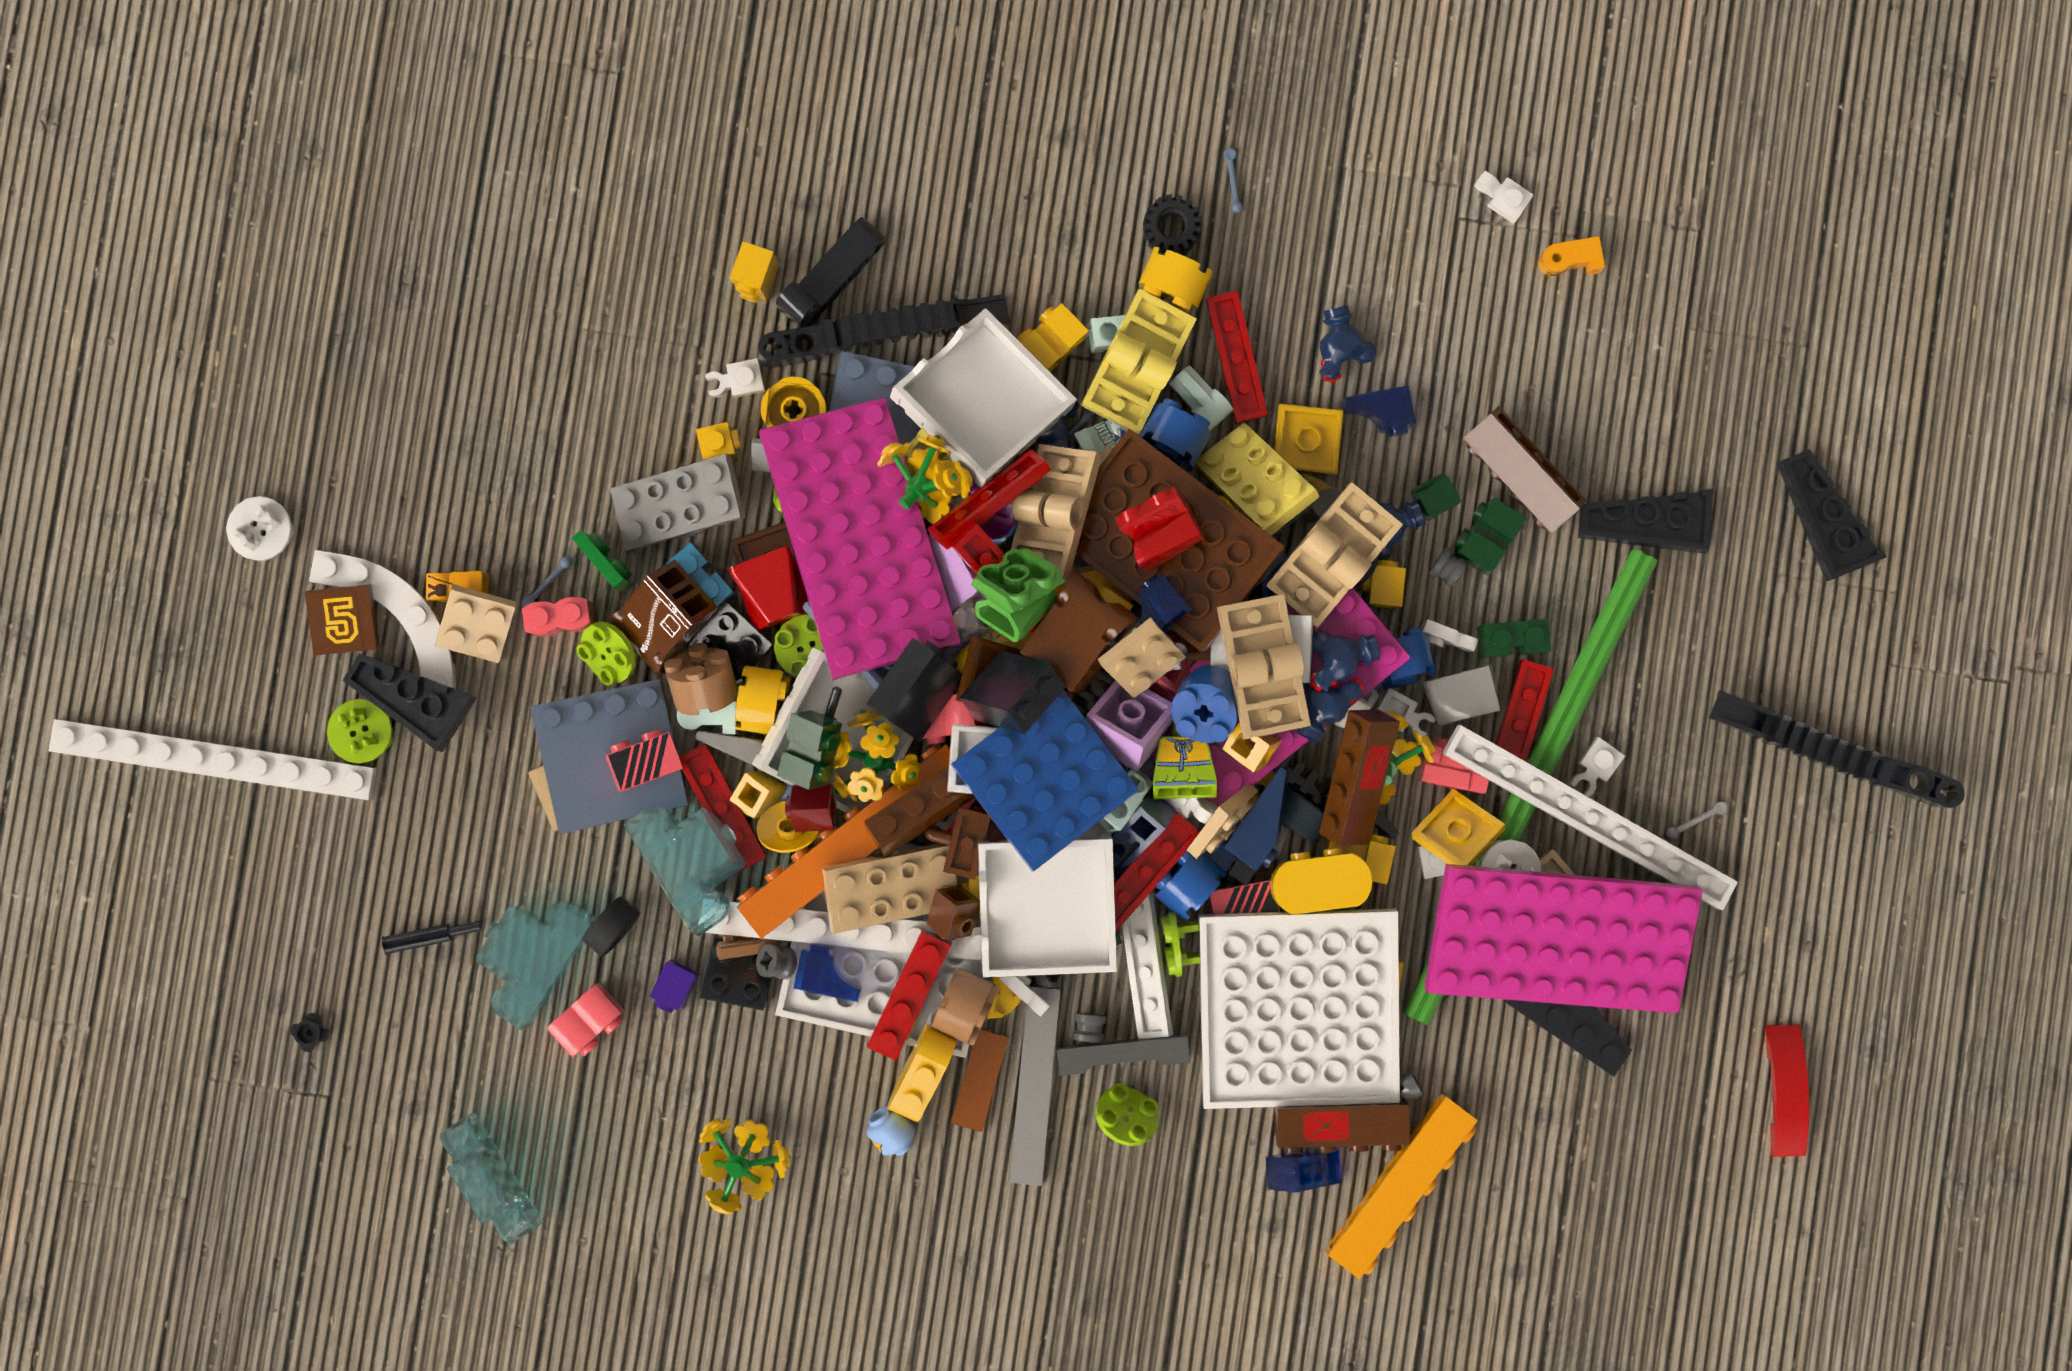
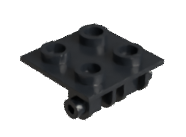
(737, 635)
(735, 981)

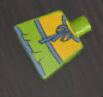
(1183, 769)

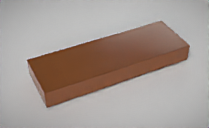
(979, 1080)

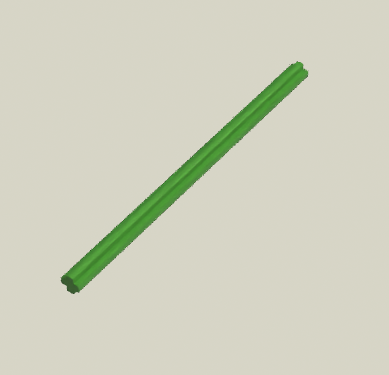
(1563, 720)

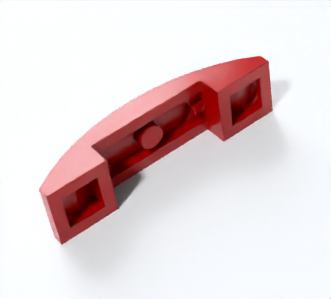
(1789, 1090)

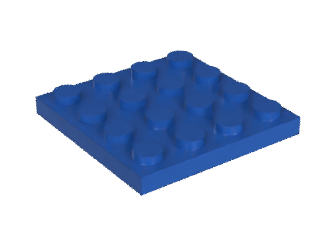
(1045, 782)

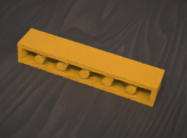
(1401, 1186)

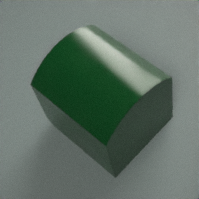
(1436, 496)

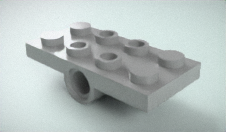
(678, 503)

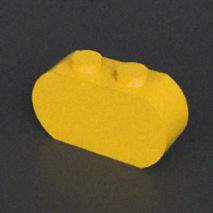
(1321, 882)
(921, 1073)

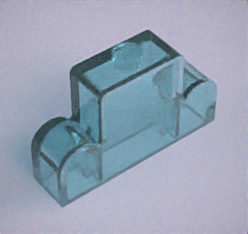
(688, 861)
(531, 956)
(488, 1180)

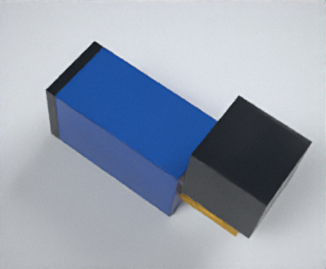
(1224, 859)

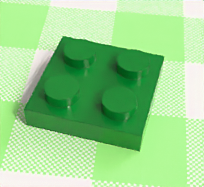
(597, 551)

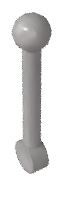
(1718, 808)

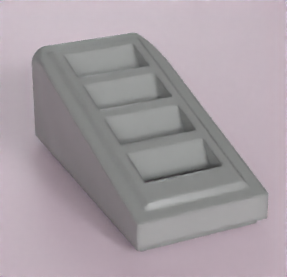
(736, 746)

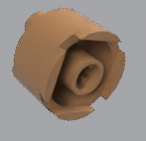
(701, 679)
(965, 1006)

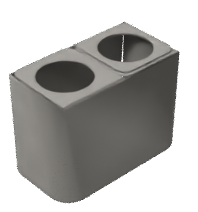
(1462, 695)

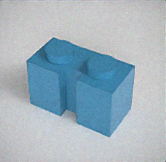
(696, 566)

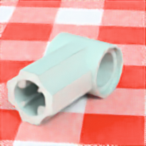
(1201, 397)

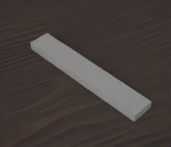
(1034, 1090)

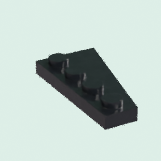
(1662, 522)
(1831, 528)
(416, 702)
(1580, 1029)

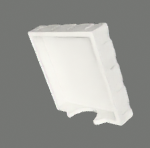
(983, 397)
(812, 693)
(1049, 917)

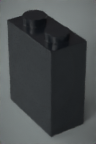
(916, 688)
(1013, 692)

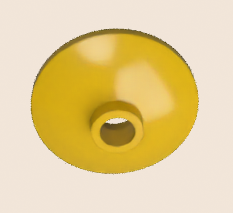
(778, 832)

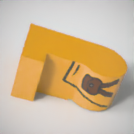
(1573, 255)
(439, 584)

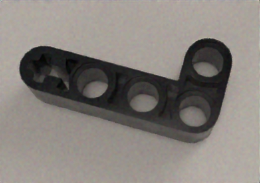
(831, 275)

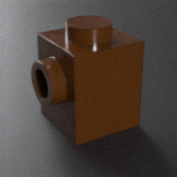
(953, 912)

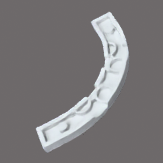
(400, 599)

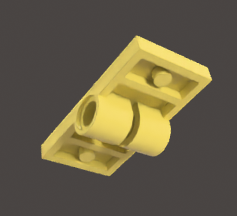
(1138, 361)
(1256, 479)

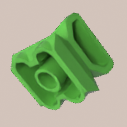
(1016, 592)

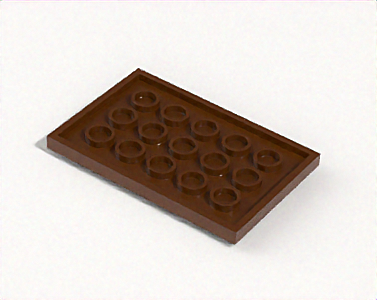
(1209, 573)

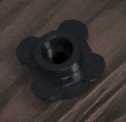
(300, 1030)

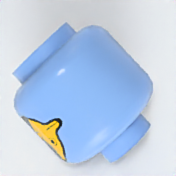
(890, 1132)

